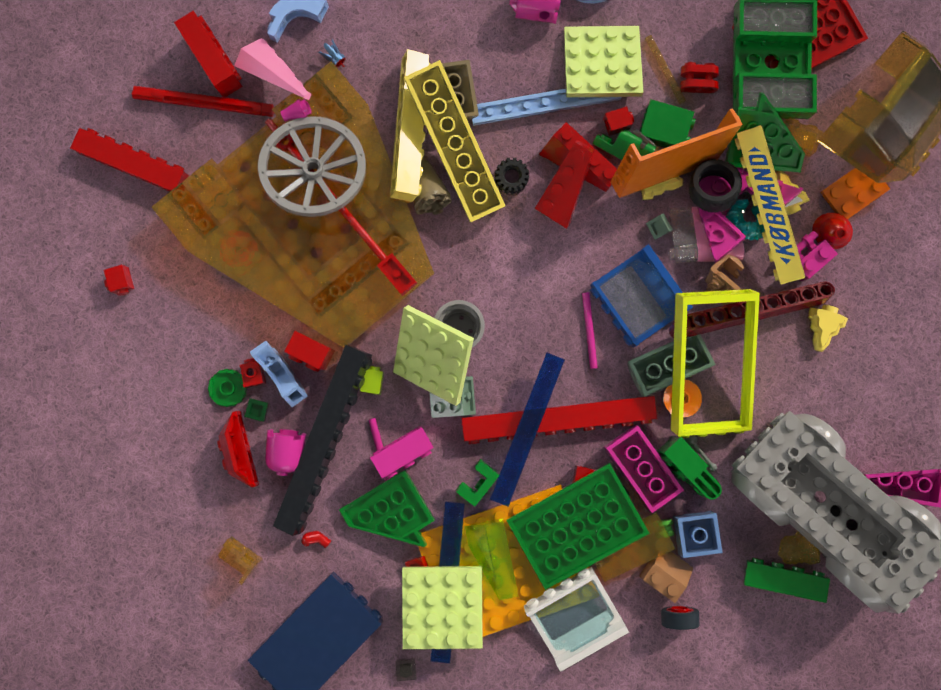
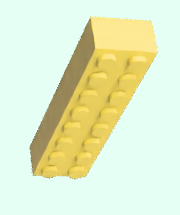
(454, 141)

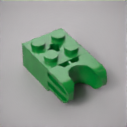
(689, 467)

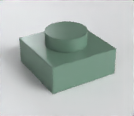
(659, 226)

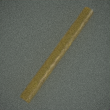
(665, 69)

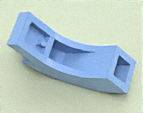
(287, 10)
(280, 373)

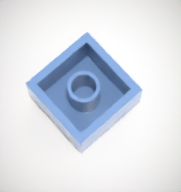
(697, 534)

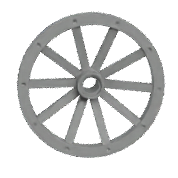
(312, 163)

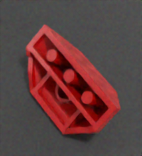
(236, 451)

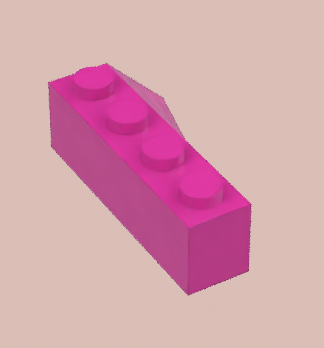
(919, 485)

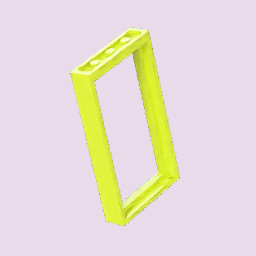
(749, 362)

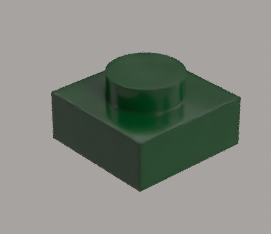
(256, 409)

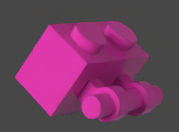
(816, 257)

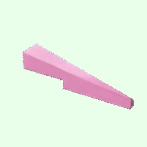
(264, 63)

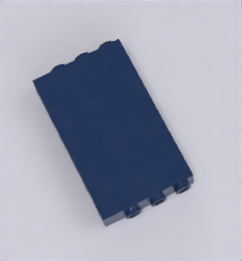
(316, 637)

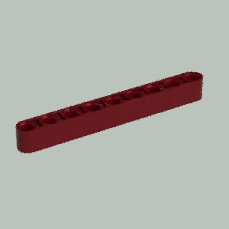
(776, 300)

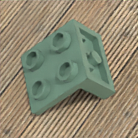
(442, 408)

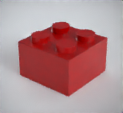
(309, 351)

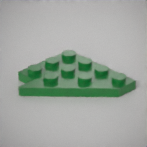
(783, 147)
(391, 511)

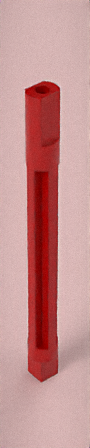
(202, 101)

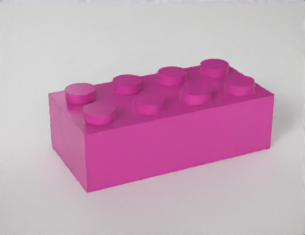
(643, 468)

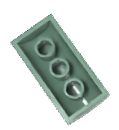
(655, 369)

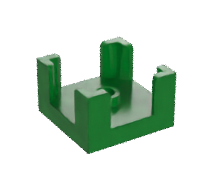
(481, 486)

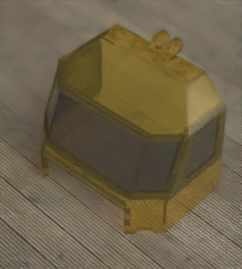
(893, 135)

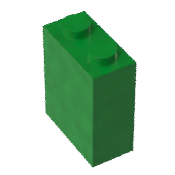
(666, 123)

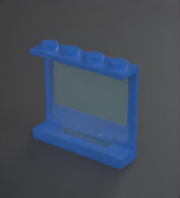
(638, 296)

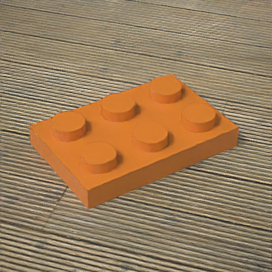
(853, 193)

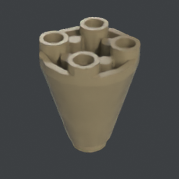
(433, 193)

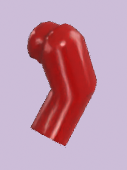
(315, 537)

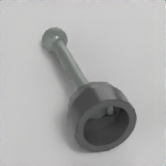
(692, 441)

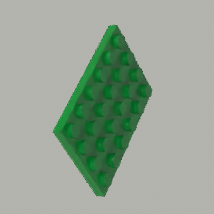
(577, 526)

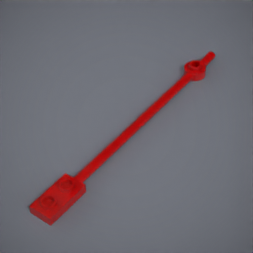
(389, 264)

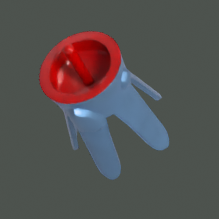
(336, 57)

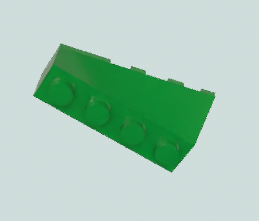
(786, 580)

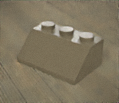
(461, 79)

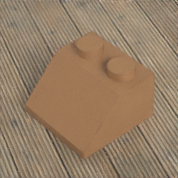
(668, 575)

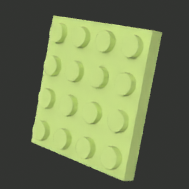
(603, 61)
(432, 355)
(442, 607)

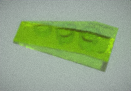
(492, 552)

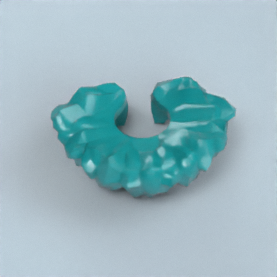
(750, 229)

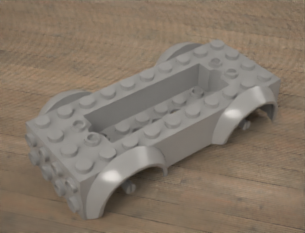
(895, 537)

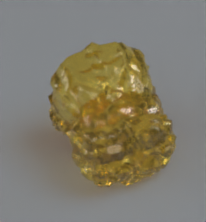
(798, 549)

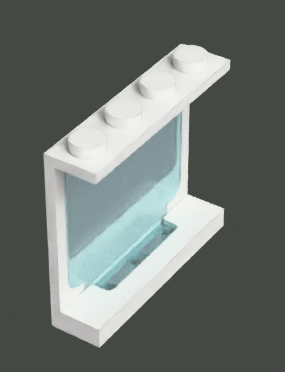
(576, 618)

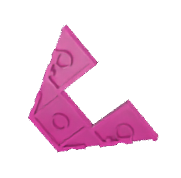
(721, 232)

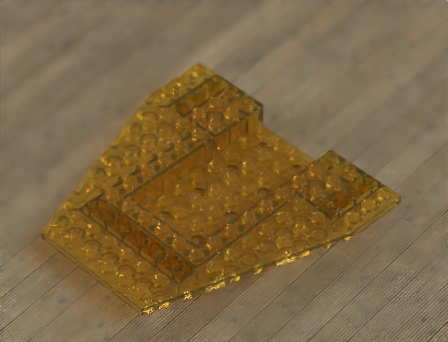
(233, 228)

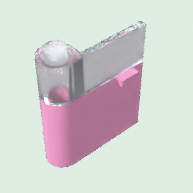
(690, 239)

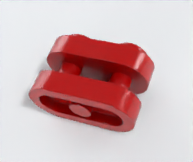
(705, 72)

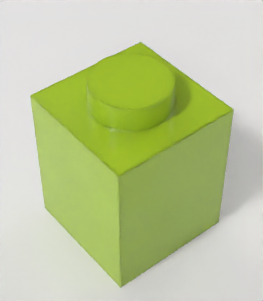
(373, 380)

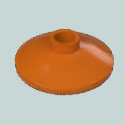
(692, 398)

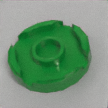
(227, 393)

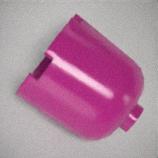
(284, 450)

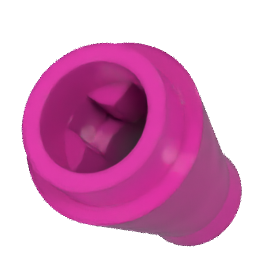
(297, 110)

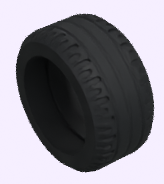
(715, 168)

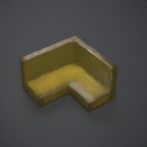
(240, 558)

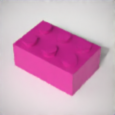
(401, 452)

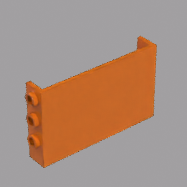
(654, 168)

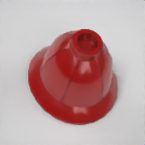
(834, 229)

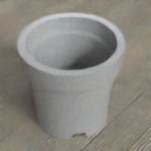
(473, 318)

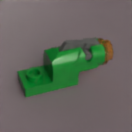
(622, 143)

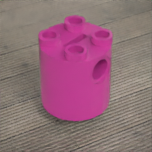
(536, 10)

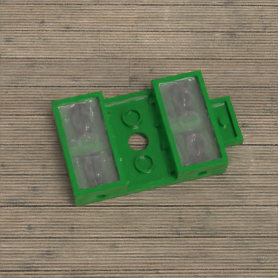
(787, 33)

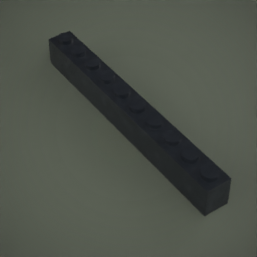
(323, 440)

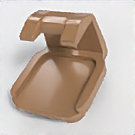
(719, 281)

